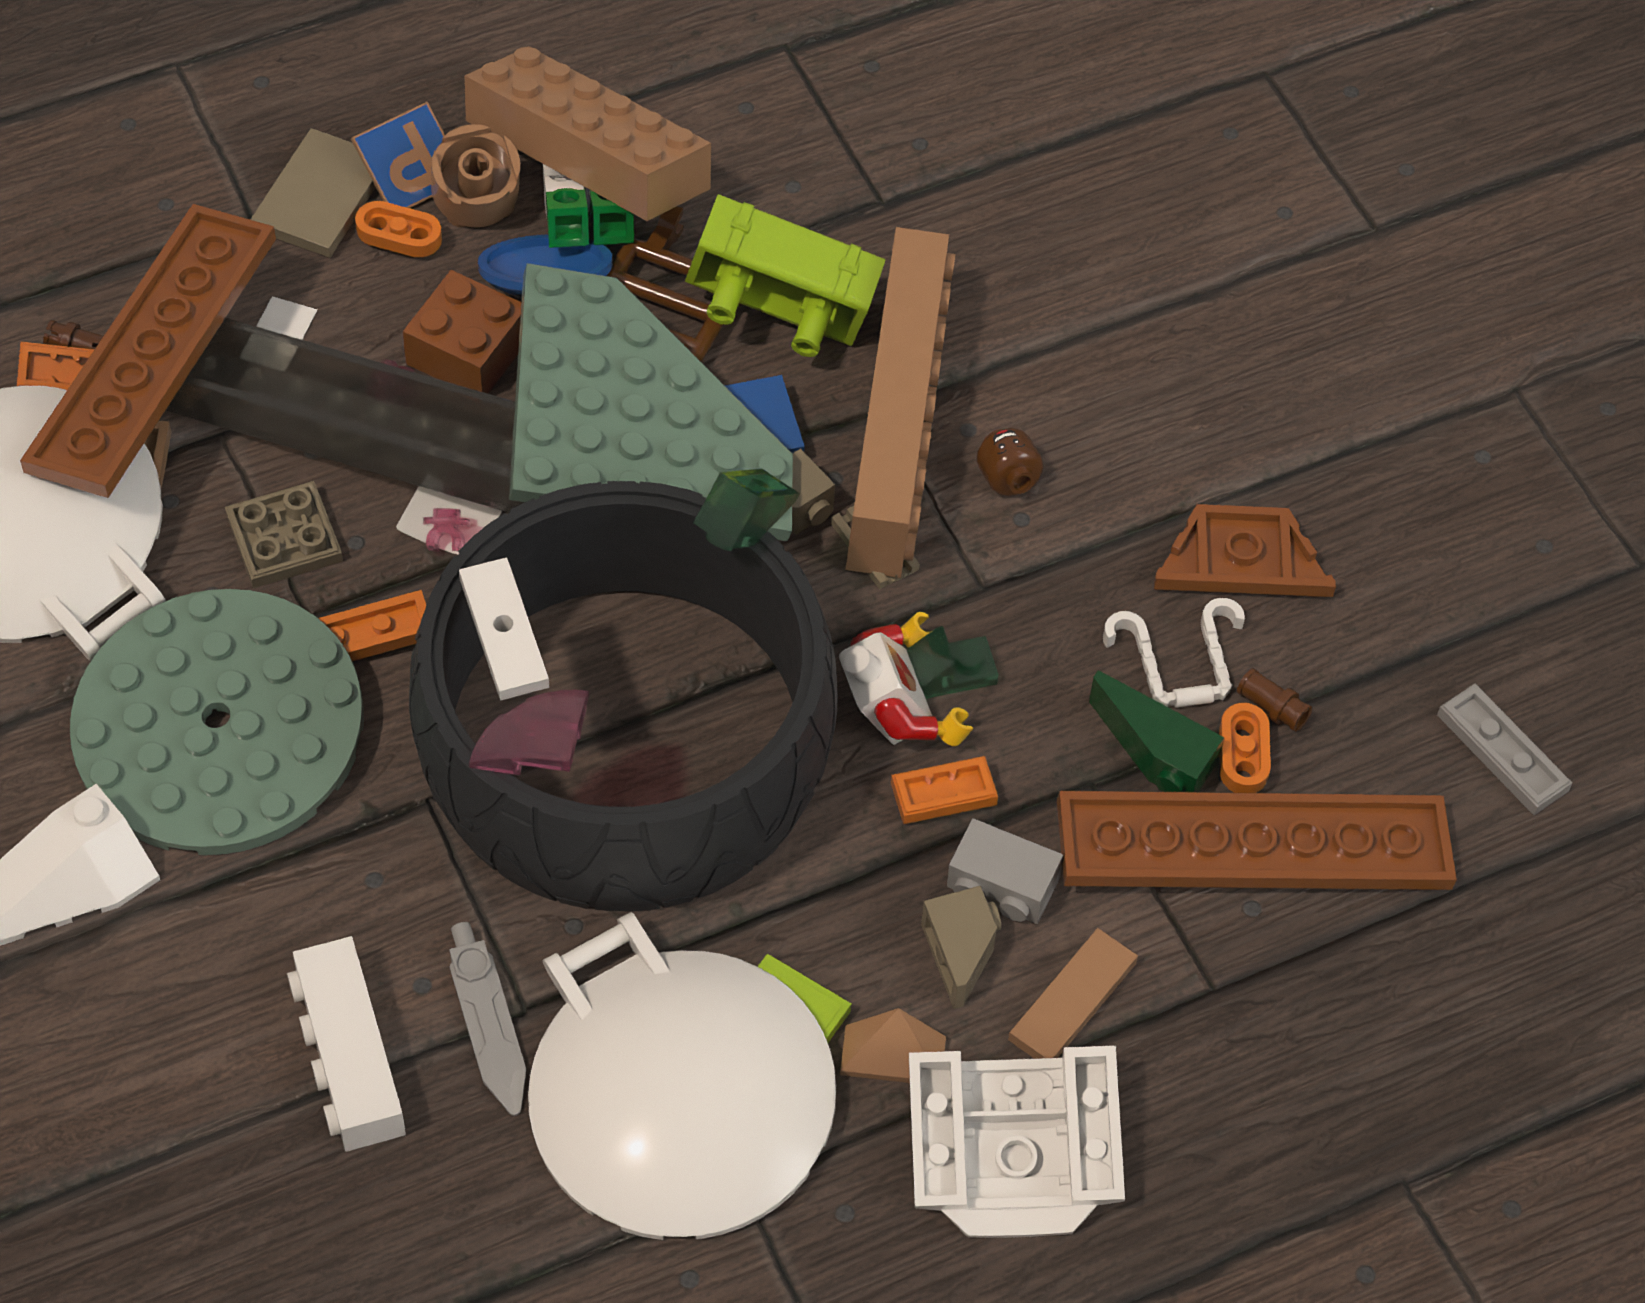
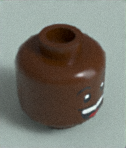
(1009, 459)

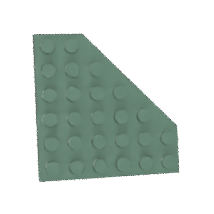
(622, 398)

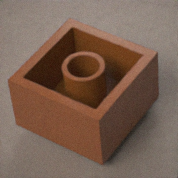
(464, 333)

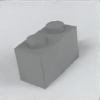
(1008, 868)

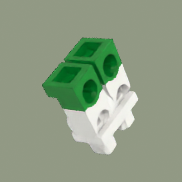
(568, 209)

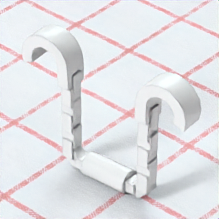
(1190, 695)

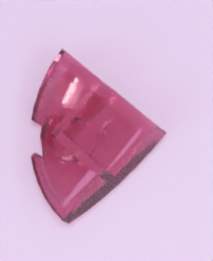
(533, 734)

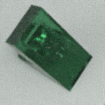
(953, 666)

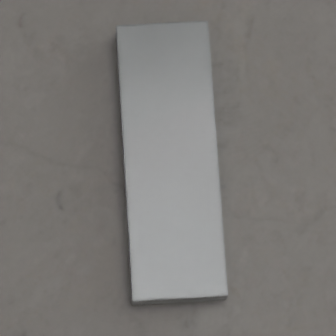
(1504, 749)

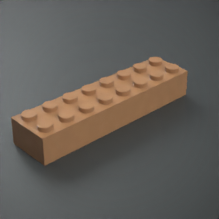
(900, 402)

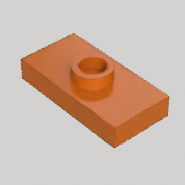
(50, 364)
(944, 790)

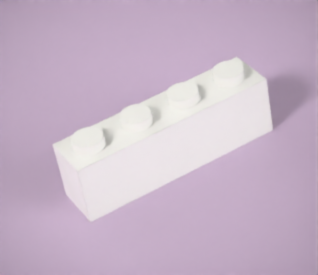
(348, 1045)

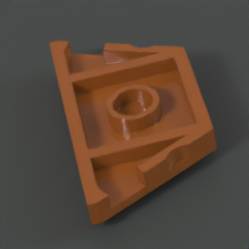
(1243, 553)

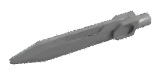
(487, 1018)

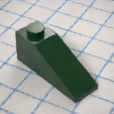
(1160, 741)

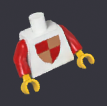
(889, 688)

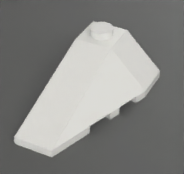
(71, 866)

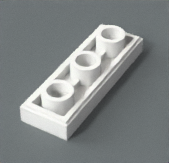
(499, 608)

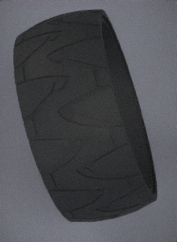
(645, 855)

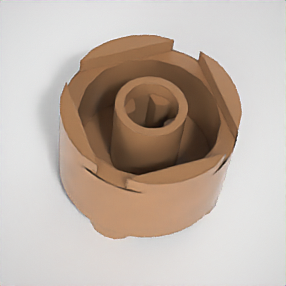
(475, 176)

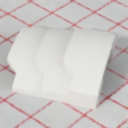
(1016, 1140)

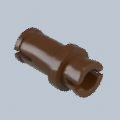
(70, 335)
(1281, 704)

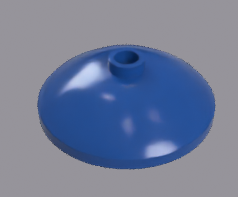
(505, 262)

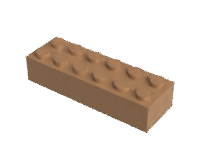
(589, 132)

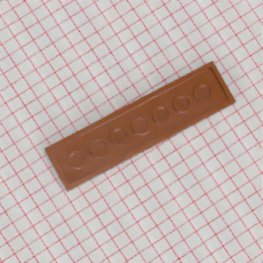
(148, 351)
(1255, 840)

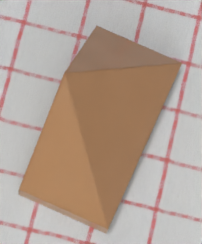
(882, 1045)

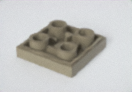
(283, 534)

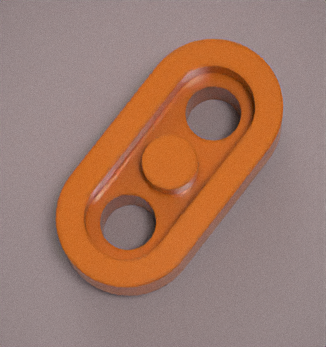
(403, 229)
(1245, 752)

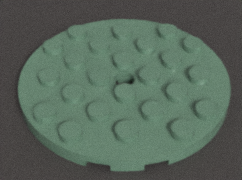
(230, 786)

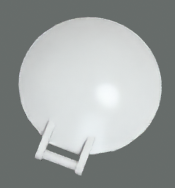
(68, 549)
(678, 1088)

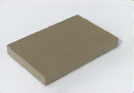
(317, 194)

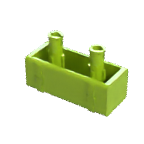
(784, 273)

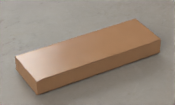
(1073, 997)

